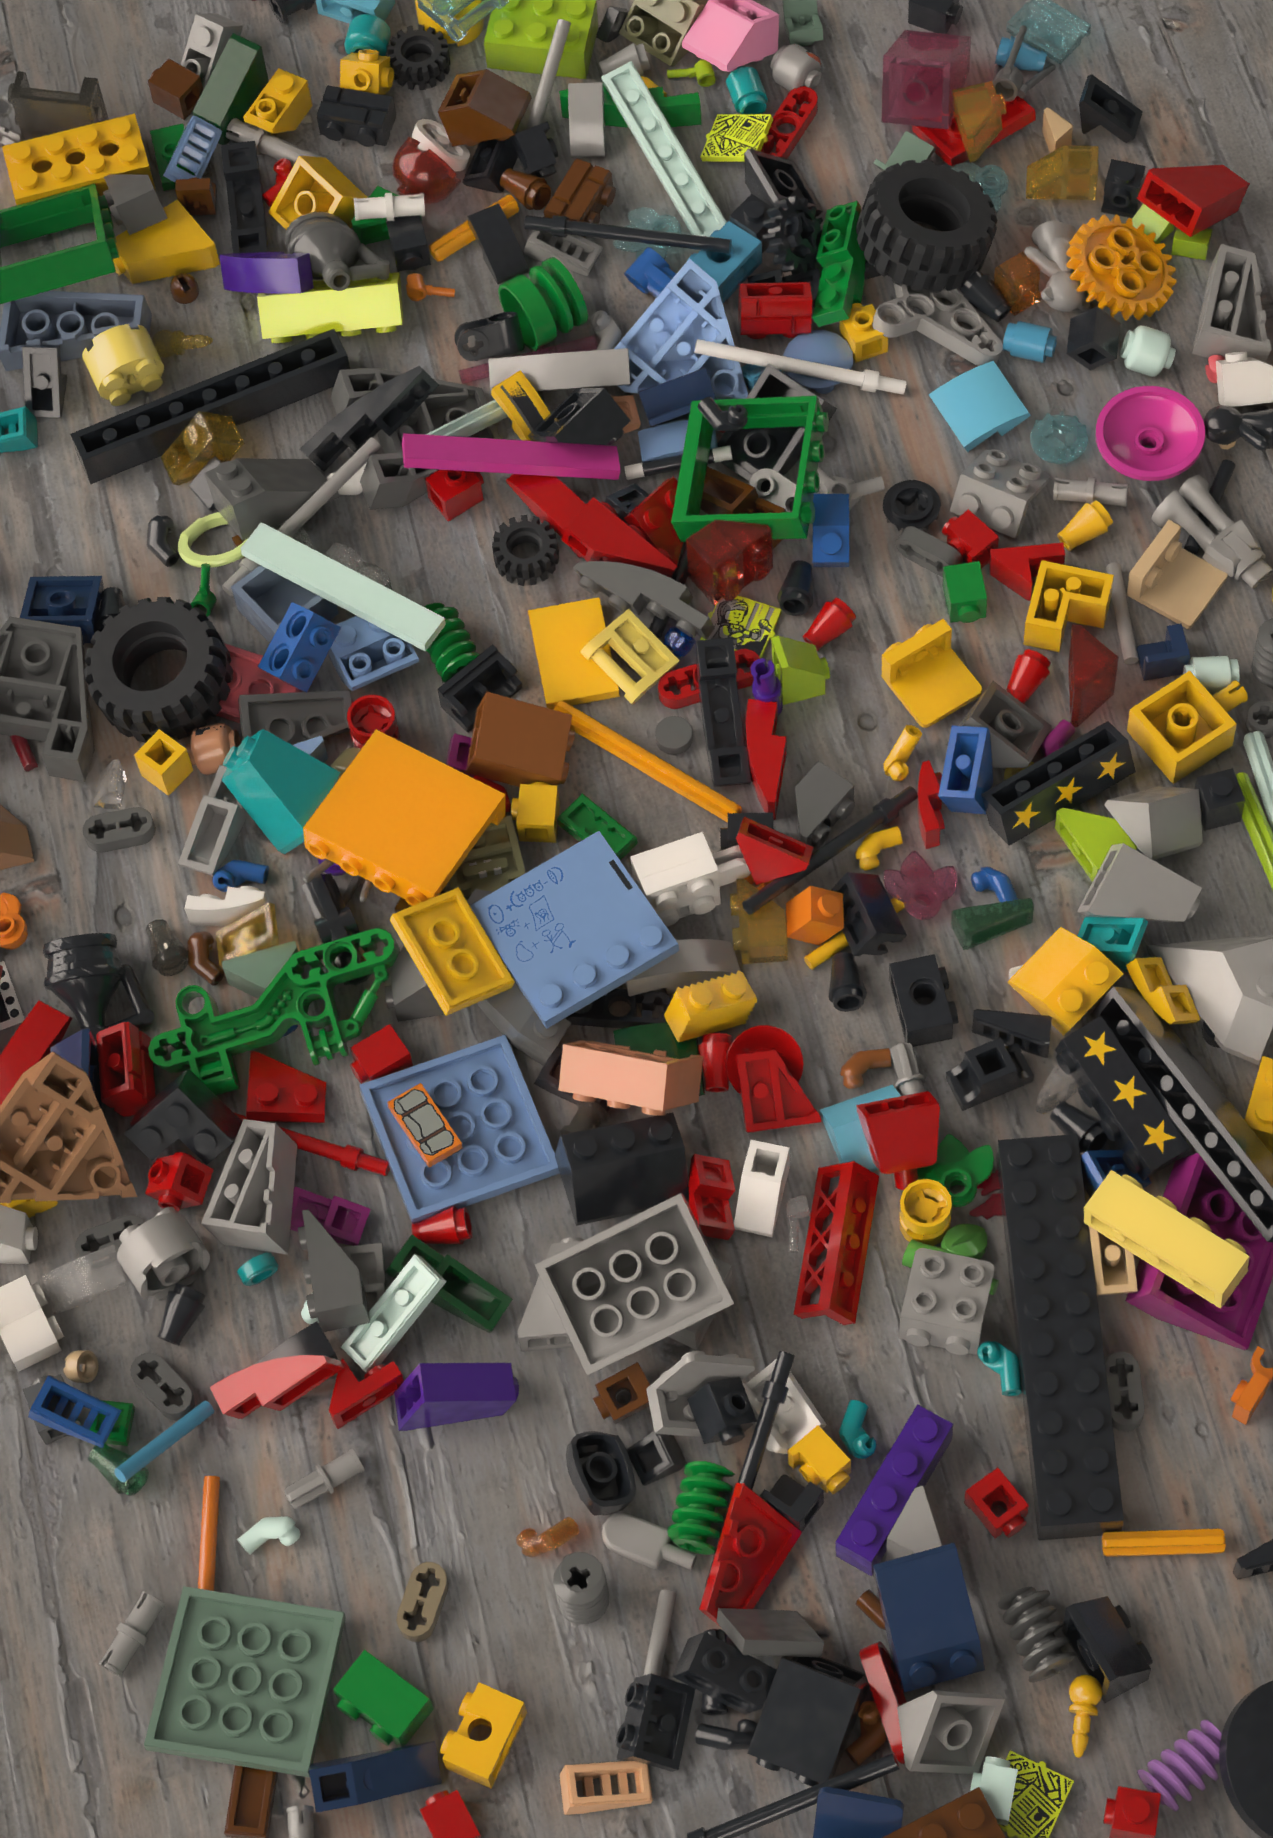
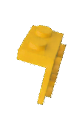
(929, 675)

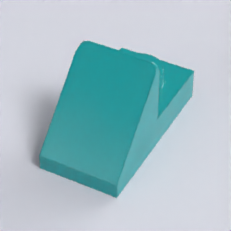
(1114, 937)

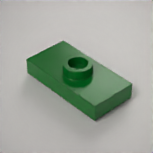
(164, 145)
(586, 818)

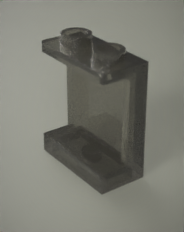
(51, 111)

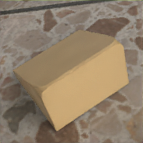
(1056, 130)

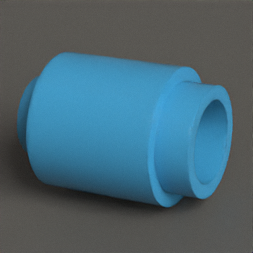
(1029, 341)

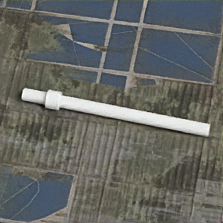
(868, 380)

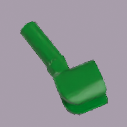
(204, 595)

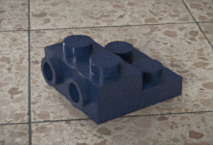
(65, 601)

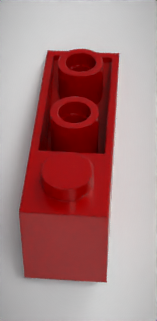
(602, 536)

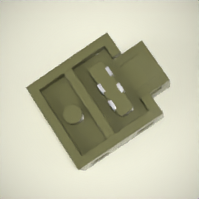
(492, 861)

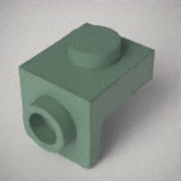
(802, 22)

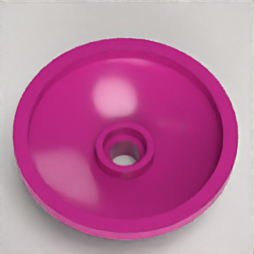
(1151, 418)

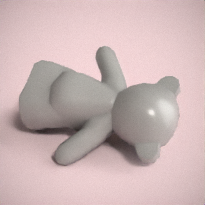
(1053, 241)

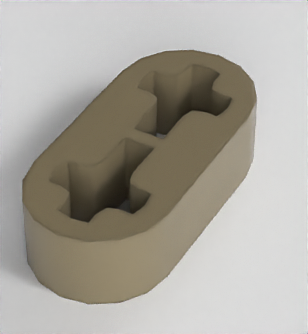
(431, 1604)

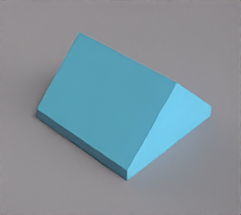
(846, 1130)

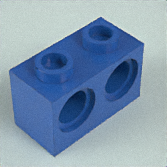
(299, 647)

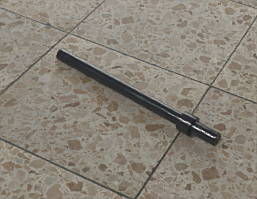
(561, 226)
(882, 813)
(774, 1395)
(798, 1800)

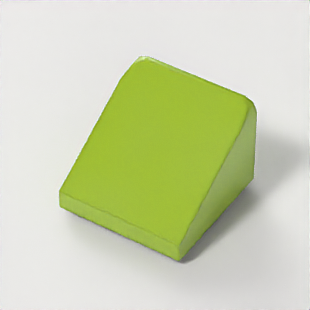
(1153, 223)
(1191, 247)

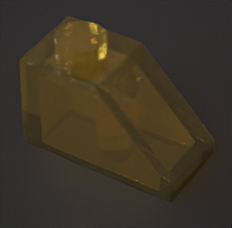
(978, 116)

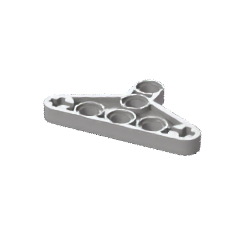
(940, 322)

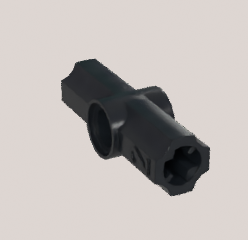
(332, 917)

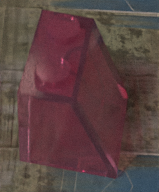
(920, 78)

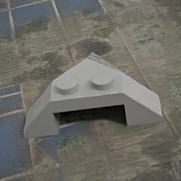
(1229, 988)

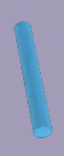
(164, 1441)

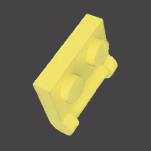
(637, 648)

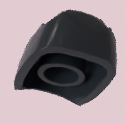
(601, 1472)

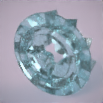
(1052, 448)

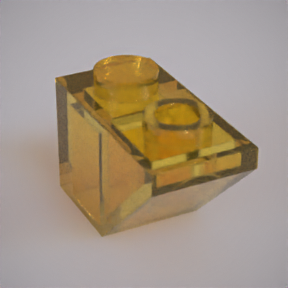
(1064, 174)
(198, 443)
(761, 934)

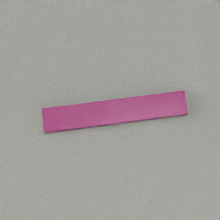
(510, 456)

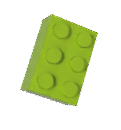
(523, 31)

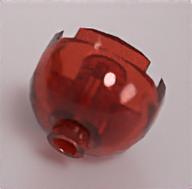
(422, 173)

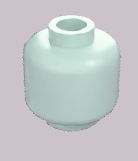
(1147, 351)

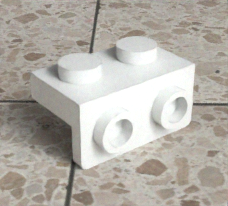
(793, 1418)

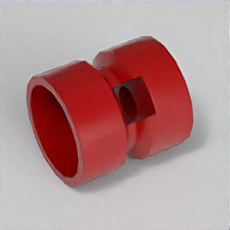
(369, 714)

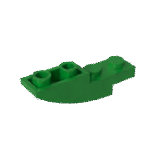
(842, 265)

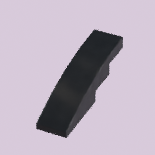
(379, 409)

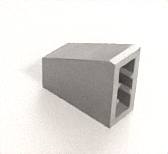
(1139, 888)
(541, 1323)

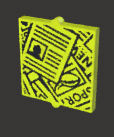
(734, 135)
(1036, 1798)

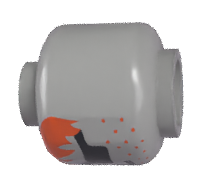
(796, 67)

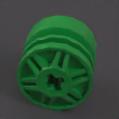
(544, 302)

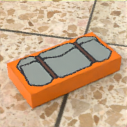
(424, 1125)

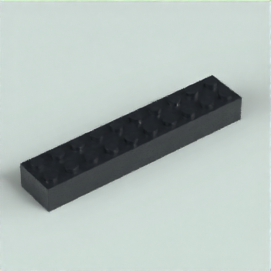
(1058, 1338)

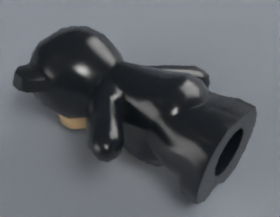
(1227, 424)

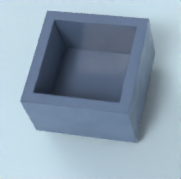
(266, 596)

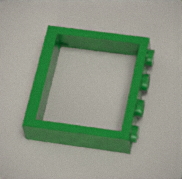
(63, 266)
(762, 413)

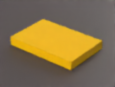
(558, 638)
(452, 951)

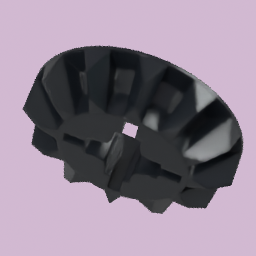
(905, 494)

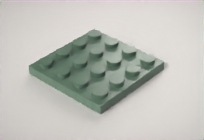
(245, 1681)

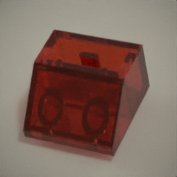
(729, 557)

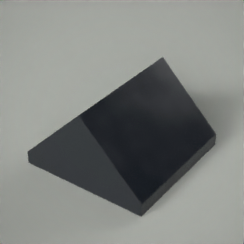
(775, 179)

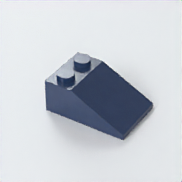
(928, 1617)

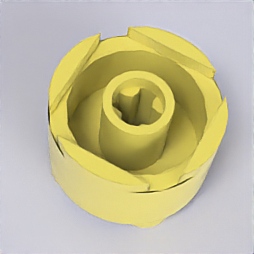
(123, 363)

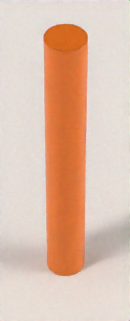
(209, 1527)

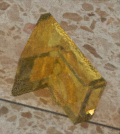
(248, 934)

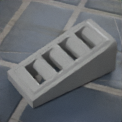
(541, 251)

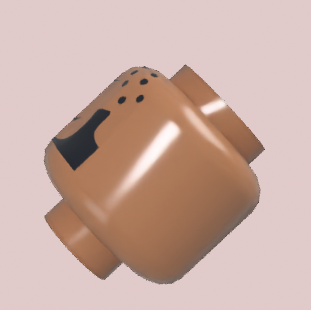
(210, 746)

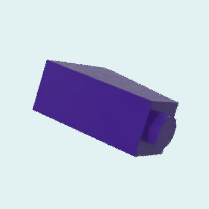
(454, 1393)

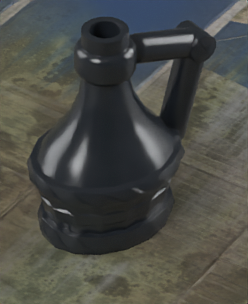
(85, 976)

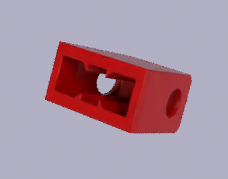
(902, 1134)

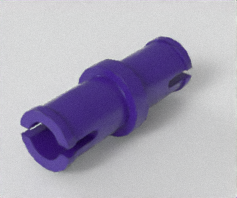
(766, 685)

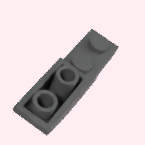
(636, 587)

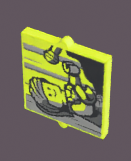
(746, 621)

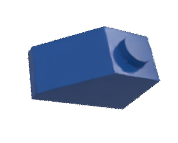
(831, 530)
(967, 769)

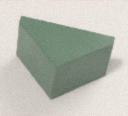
(256, 970)

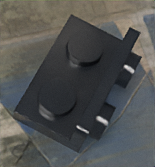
(655, 1722)

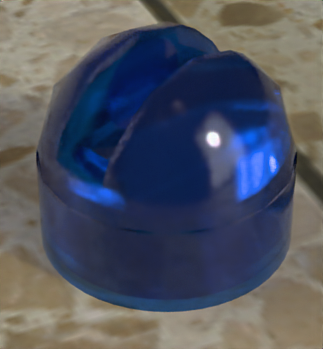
(678, 642)

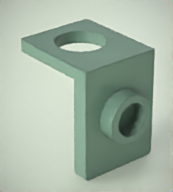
(908, 148)

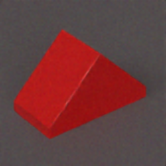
(770, 852)

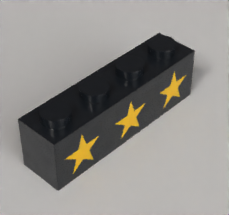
(1058, 781)
(1121, 1099)

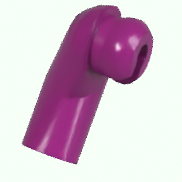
(1057, 737)

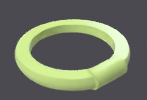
(194, 531)

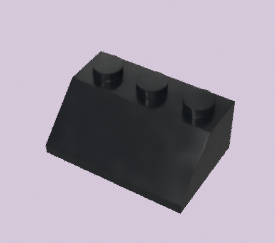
(622, 1167)

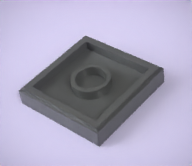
(770, 1632)

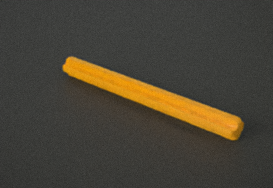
(649, 763)

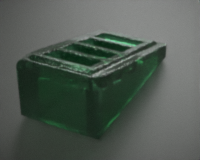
(988, 921)

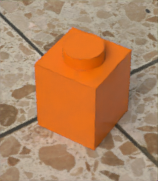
(814, 915)

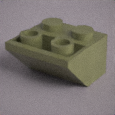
(662, 26)

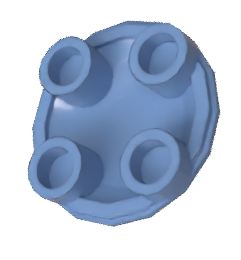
(821, 348)

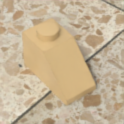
(1112, 1266)

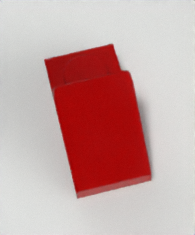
(1018, 564)
(355, 1398)

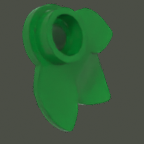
(959, 1167)

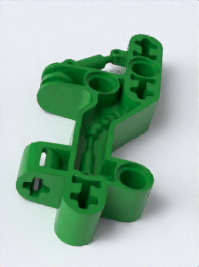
(284, 1003)

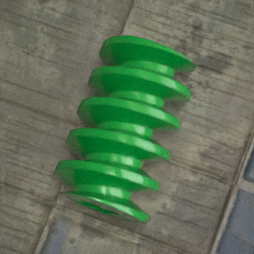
(451, 647)
(698, 1506)

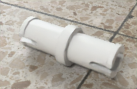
(389, 206)

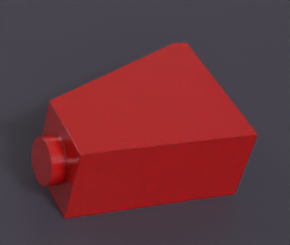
(1193, 195)

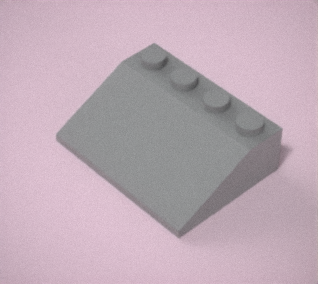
(634, 1284)

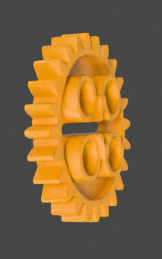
(1121, 267)

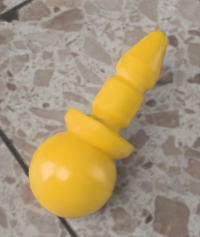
(1085, 1694)

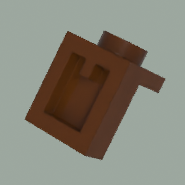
(197, 195)

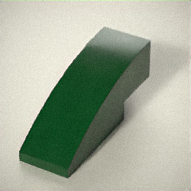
(463, 1293)

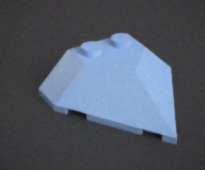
(667, 332)

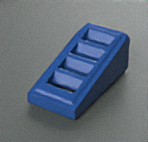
(68, 1393)

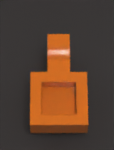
(1249, 1395)

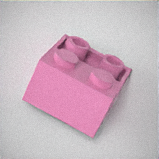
(733, 33)

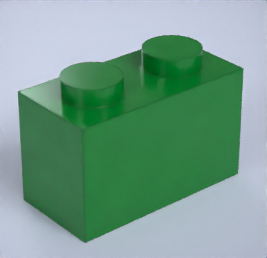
(382, 1700)

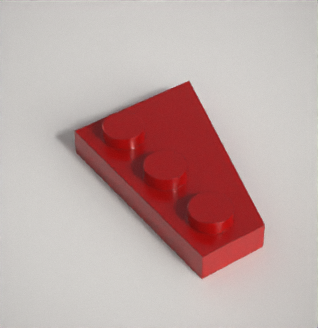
(748, 1553)

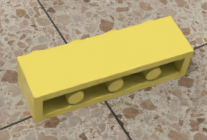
(1166, 1238)

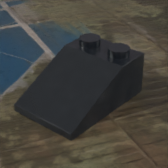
(769, 447)

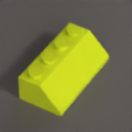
(360, 306)

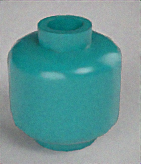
(367, 33)

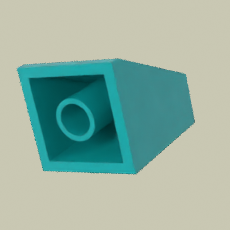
(277, 786)

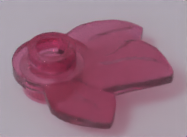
(919, 882)

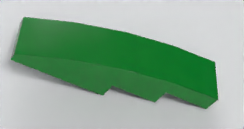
(678, 109)

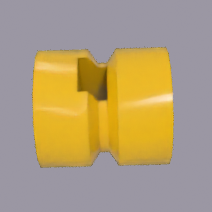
(925, 1211)

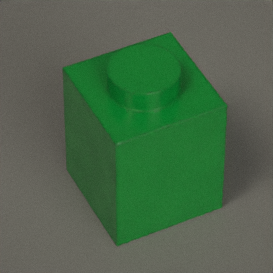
(964, 592)

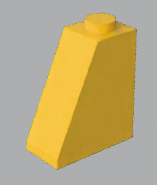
(165, 248)

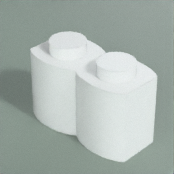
(24, 1326)

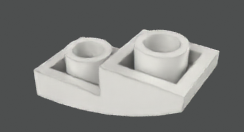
(212, 911)

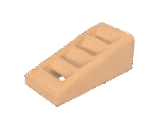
(590, 1803)

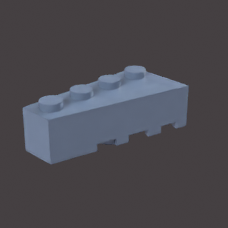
(66, 321)

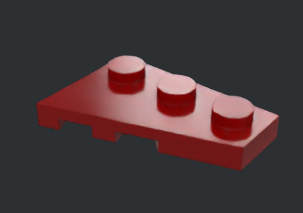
(949, 143)

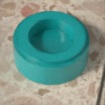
(258, 1269)

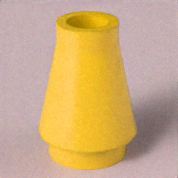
(1085, 525)

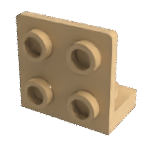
(1174, 579)

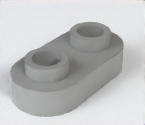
(781, 489)

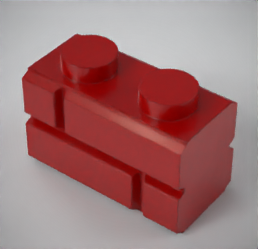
(775, 309)
(125, 1068)

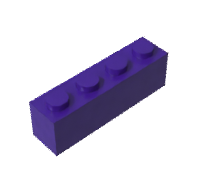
(903, 1469)

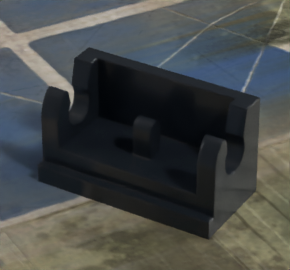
(467, 688)
(868, 914)

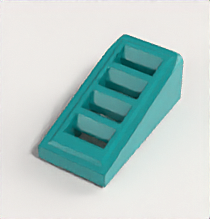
(22, 430)

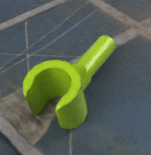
(702, 71)

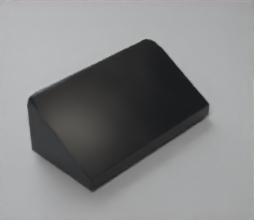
(489, 164)

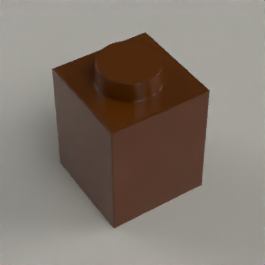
(175, 88)

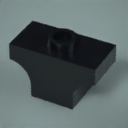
(988, 1073)

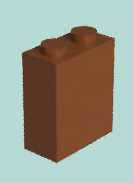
(519, 742)

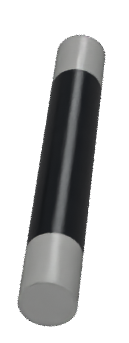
(672, 463)

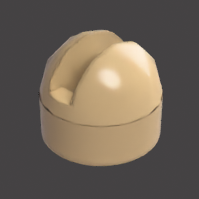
(89, 1368)

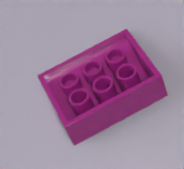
(1201, 1195)

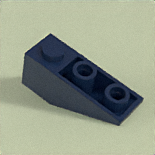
(374, 1776)

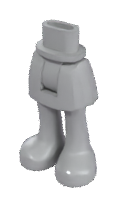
(1233, 549)

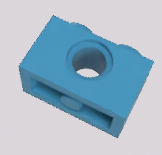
(737, 266)

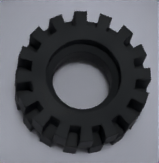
(419, 42)
(520, 533)

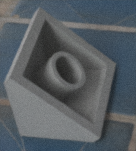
(1160, 819)
(914, 1528)
(948, 1730)

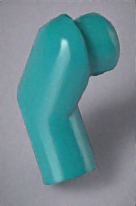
(1003, 1363)
(852, 1432)

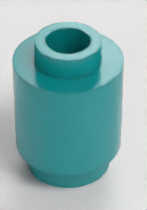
(747, 91)

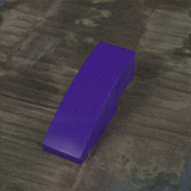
(266, 272)

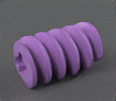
(1184, 1765)

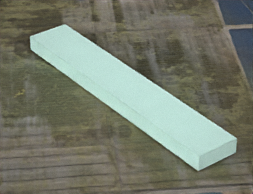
(663, 150)
(343, 586)

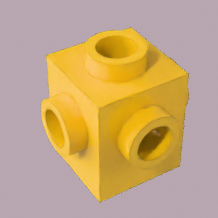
(366, 72)

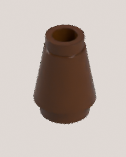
(526, 188)

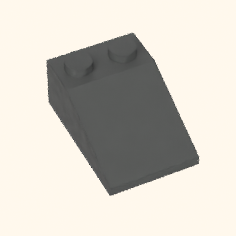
(262, 490)

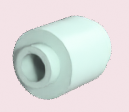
(1214, 671)

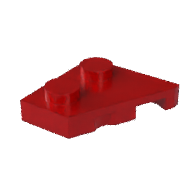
(283, 1092)
(771, 1093)

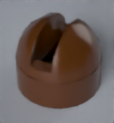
(178, 292)

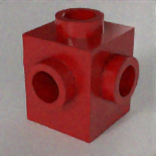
(178, 1181)

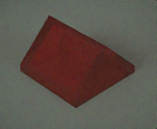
(1091, 674)

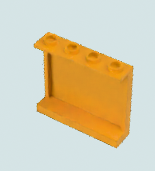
(402, 819)

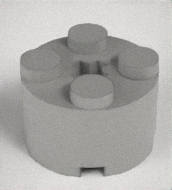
(161, 1254)

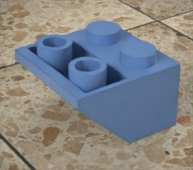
(368, 653)

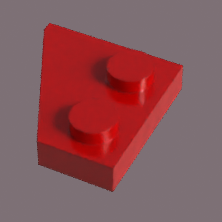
(654, 518)

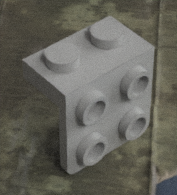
(998, 490)
(946, 1301)
(670, 1392)

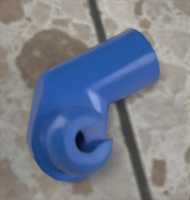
(238, 872)
(995, 881)

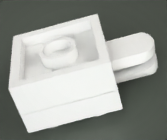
(686, 876)

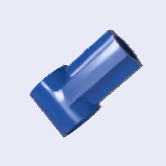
(650, 273)

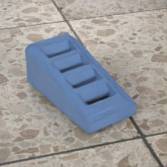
(201, 135)

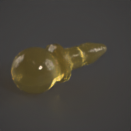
(170, 343)

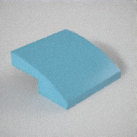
(979, 405)

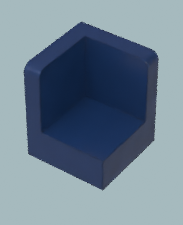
(1164, 657)

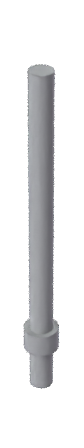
(312, 505)

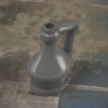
(333, 250)

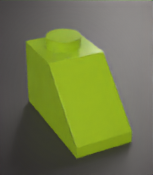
(798, 669)
(1089, 837)

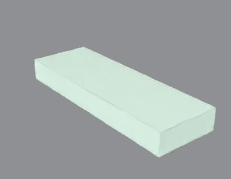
(394, 1313)

